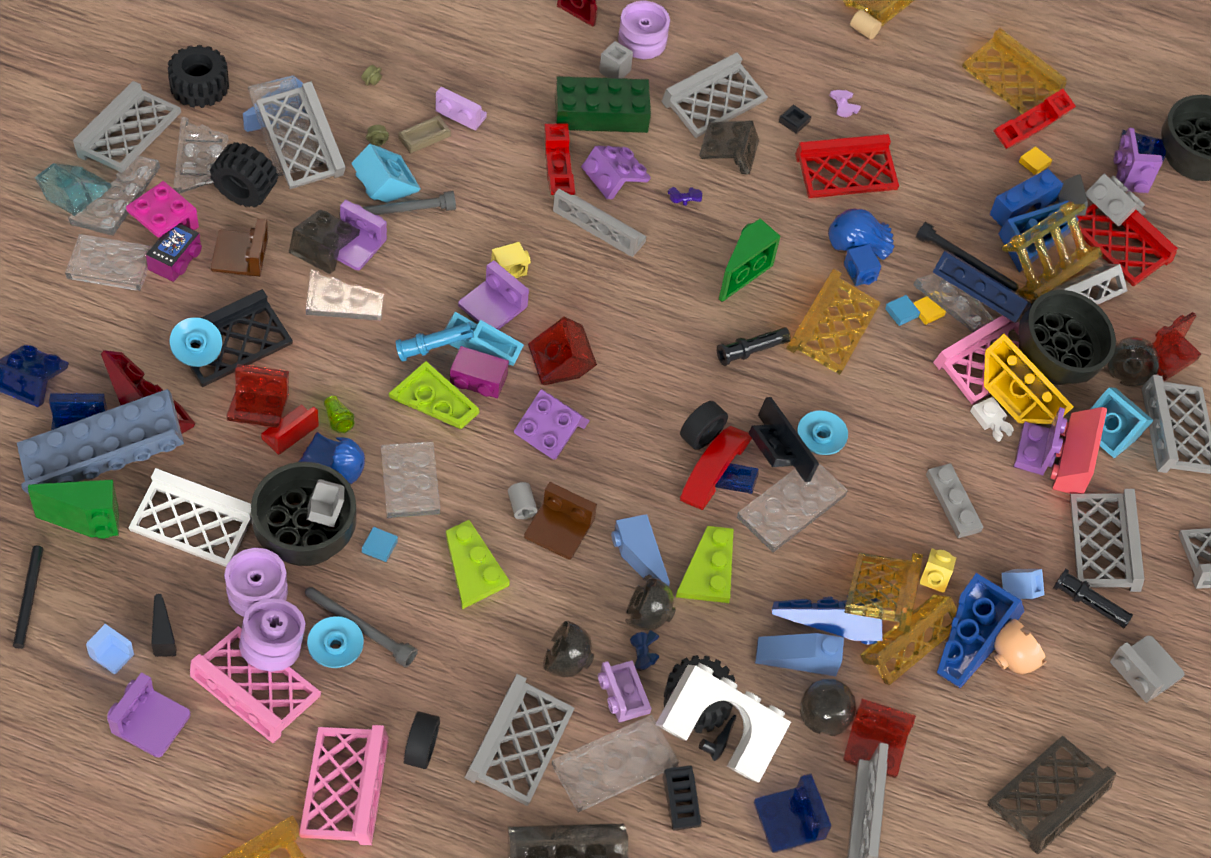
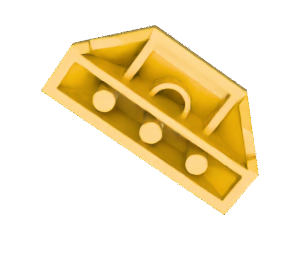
(1020, 385)

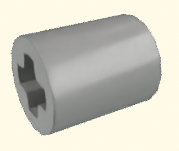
(522, 500)

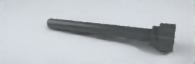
(445, 201)
(402, 652)

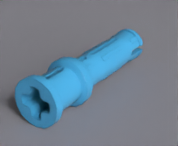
(423, 343)

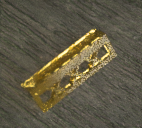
(896, 641)

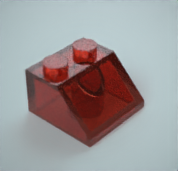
(562, 352)

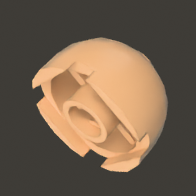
(1017, 649)

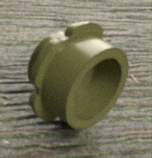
(372, 75)
(377, 135)

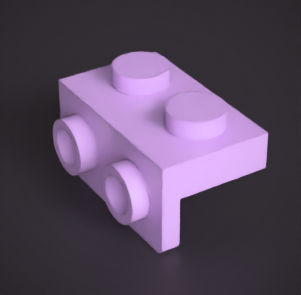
(459, 108)
(624, 690)

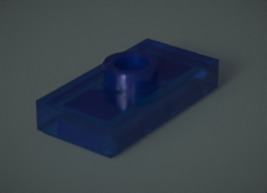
(1148, 145)
(739, 478)

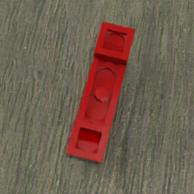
(1035, 119)
(558, 158)
(712, 465)

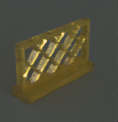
(1026, 64)
(814, 317)
(903, 591)

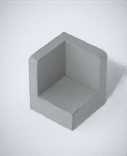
(616, 61)
(325, 503)

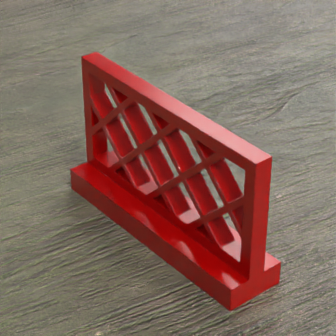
(840, 150)
(1139, 229)

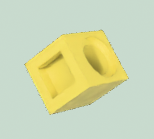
(512, 259)

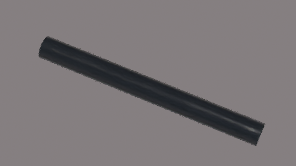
(28, 597)

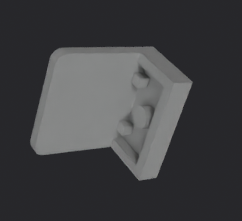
(1112, 199)
(1147, 667)

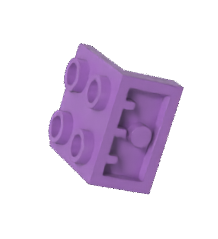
(497, 298)
(549, 424)
(1040, 444)

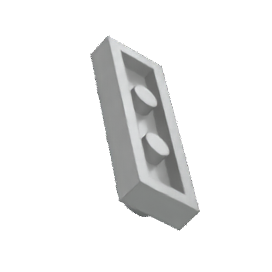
(954, 500)

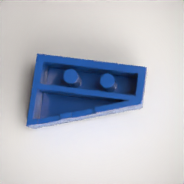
(1022, 223)

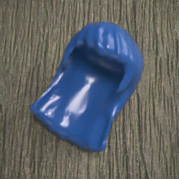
(860, 228)
(341, 456)

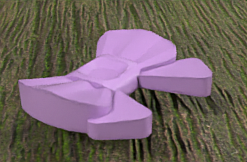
(844, 109)

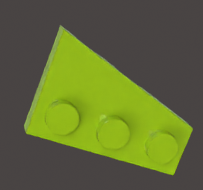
(435, 396)
(474, 565)
(710, 568)

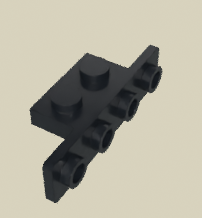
(781, 442)

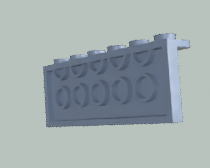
(102, 442)

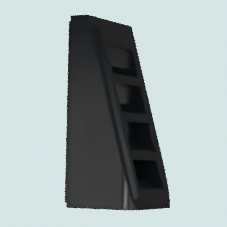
(162, 635)
(687, 781)

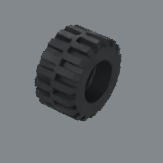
(198, 76)
(243, 174)
(716, 712)

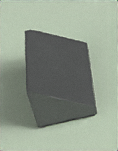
(1074, 192)

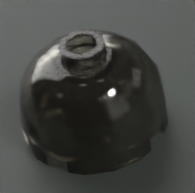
(1134, 361)
(651, 605)
(570, 651)
(828, 707)

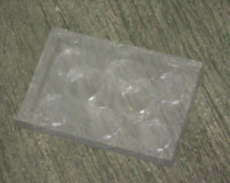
(108, 262)
(410, 479)

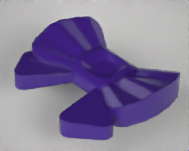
(692, 195)

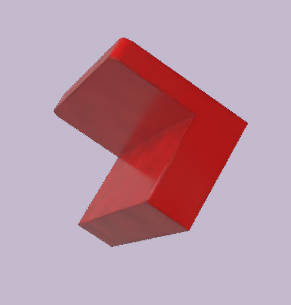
(291, 429)

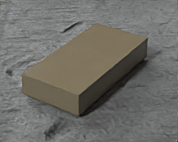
(424, 134)

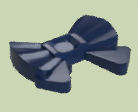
(641, 642)

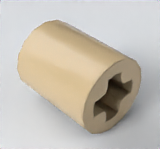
(866, 24)

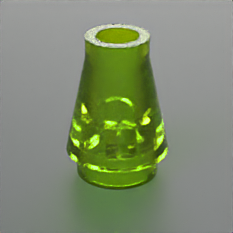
(339, 416)

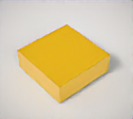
(1035, 160)
(929, 310)

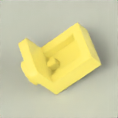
(938, 570)

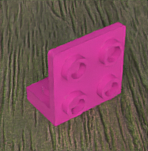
(162, 210)

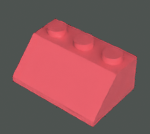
(1078, 451)

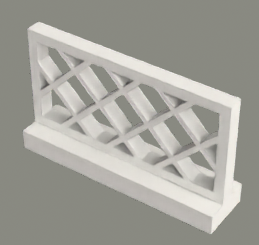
(200, 496)

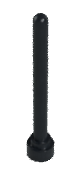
(928, 234)

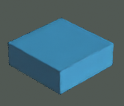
(902, 310)
(379, 544)

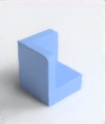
(1024, 583)
(110, 649)

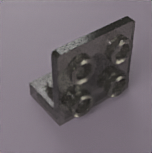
(731, 140)
(320, 239)

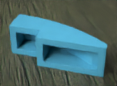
(487, 339)

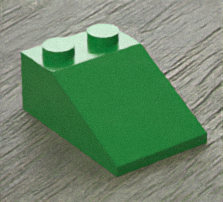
(751, 257)
(78, 506)

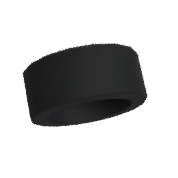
(704, 425)
(421, 740)

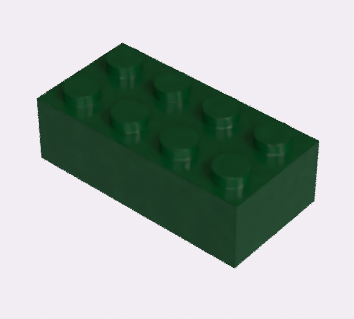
(603, 104)

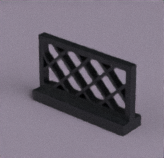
(239, 313)

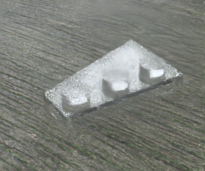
(336, 299)

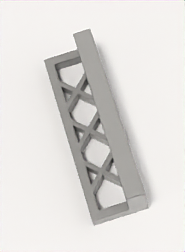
(598, 223)
(1094, 278)

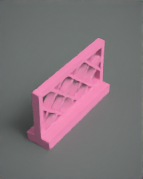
(966, 347)
(242, 702)
(368, 790)

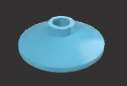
(197, 331)
(825, 425)
(335, 631)

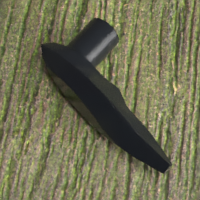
(720, 743)

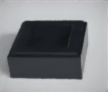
(794, 119)

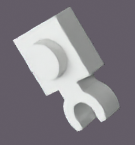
(991, 415)

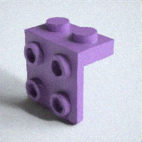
(612, 167)
(1134, 169)
(371, 237)
(147, 717)

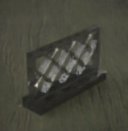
(1066, 812)

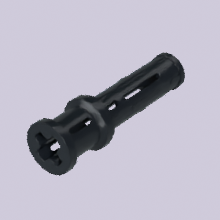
(744, 347)
(1081, 592)

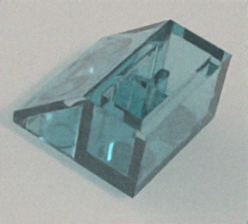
(71, 186)

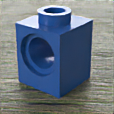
(862, 265)

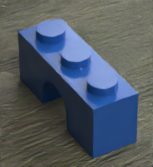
(1036, 191)

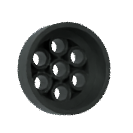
(1188, 137)
(1066, 337)
(295, 485)

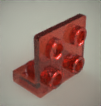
(1173, 348)
(259, 396)
(877, 725)

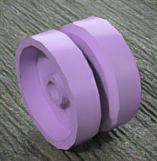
(644, 29)
(253, 577)
(271, 634)

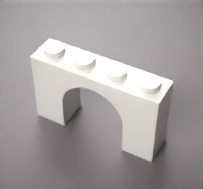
(762, 725)

